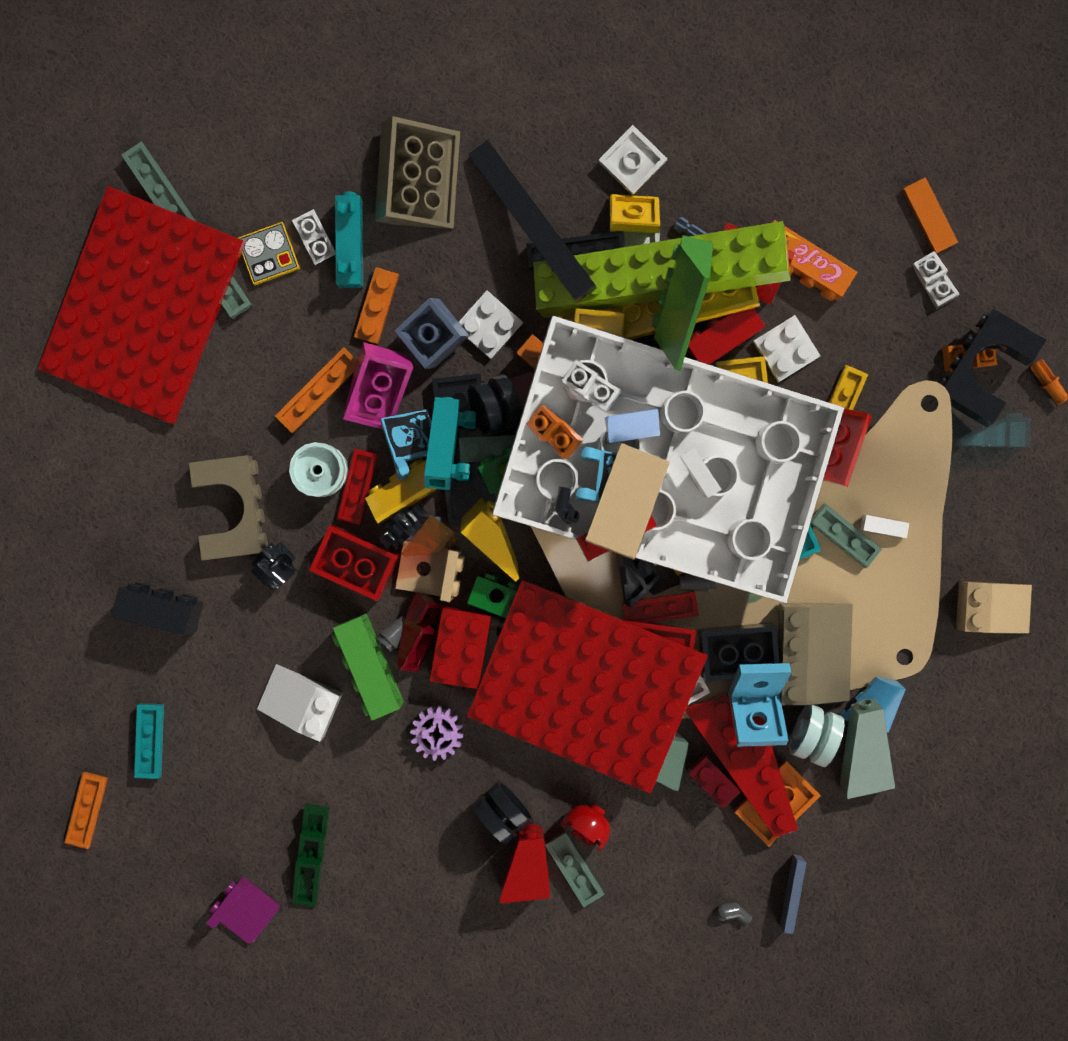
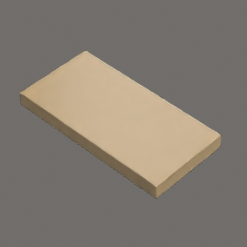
(627, 501)

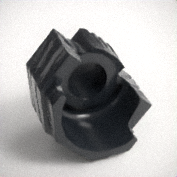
(274, 566)

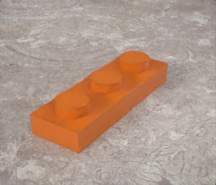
(376, 305)

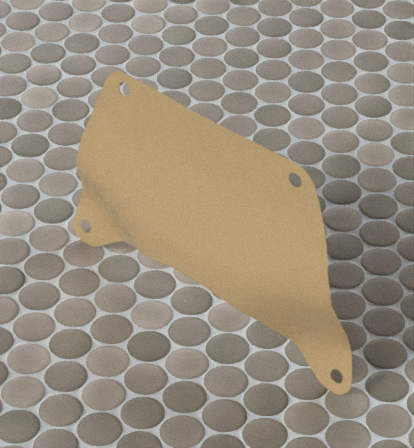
(894, 600)

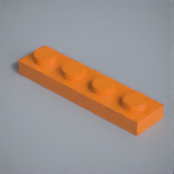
(317, 390)

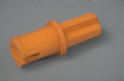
(1049, 382)

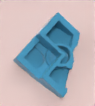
(887, 694)

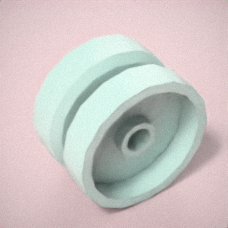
(333, 470)
(816, 735)

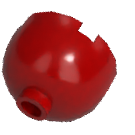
(588, 825)

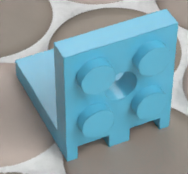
(757, 693)

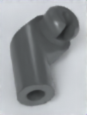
(733, 910)

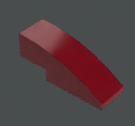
(418, 631)

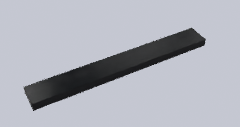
(532, 221)

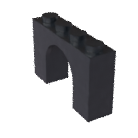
(994, 333)

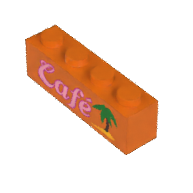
(818, 267)

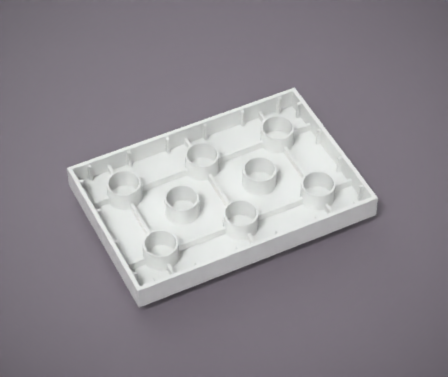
(754, 437)

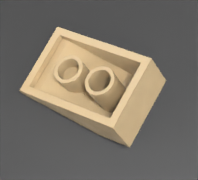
(993, 607)

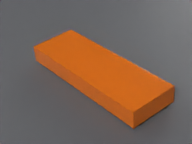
(929, 215)
(86, 810)

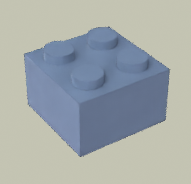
(432, 333)

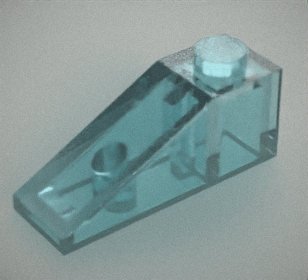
(1005, 432)

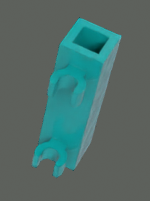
(349, 240)
(442, 444)

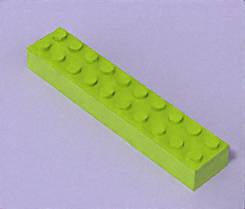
(638, 272)

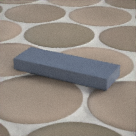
(793, 894)

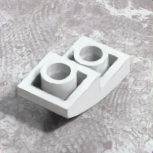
(314, 237)
(934, 279)
(591, 386)

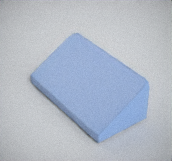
(632, 425)

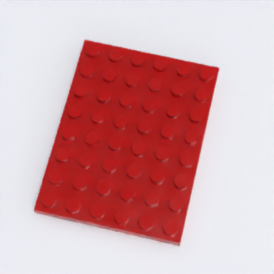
(141, 305)
(587, 686)

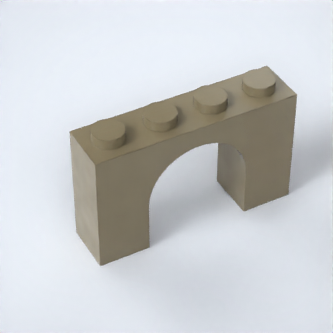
(247, 535)

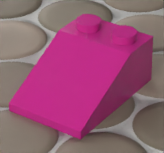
(377, 385)

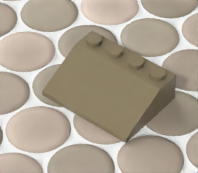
(417, 174)
(818, 647)

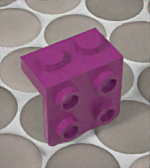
(244, 910)

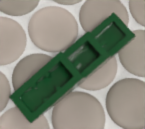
(310, 855)

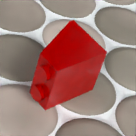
(527, 868)

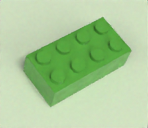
(368, 666)

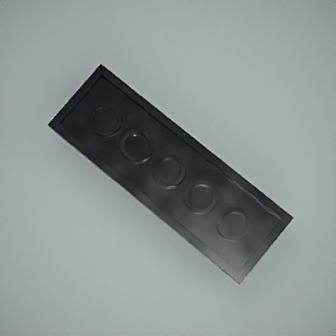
(462, 493)

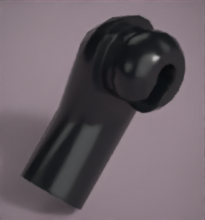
(564, 508)

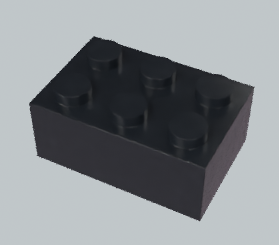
(157, 608)
(736, 646)

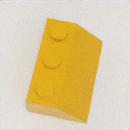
(395, 496)

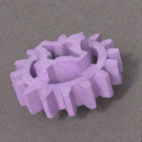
(448, 733)

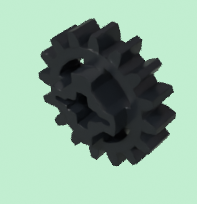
(402, 526)

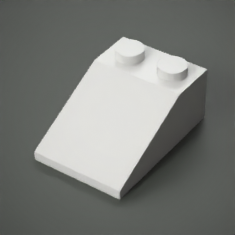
(299, 702)

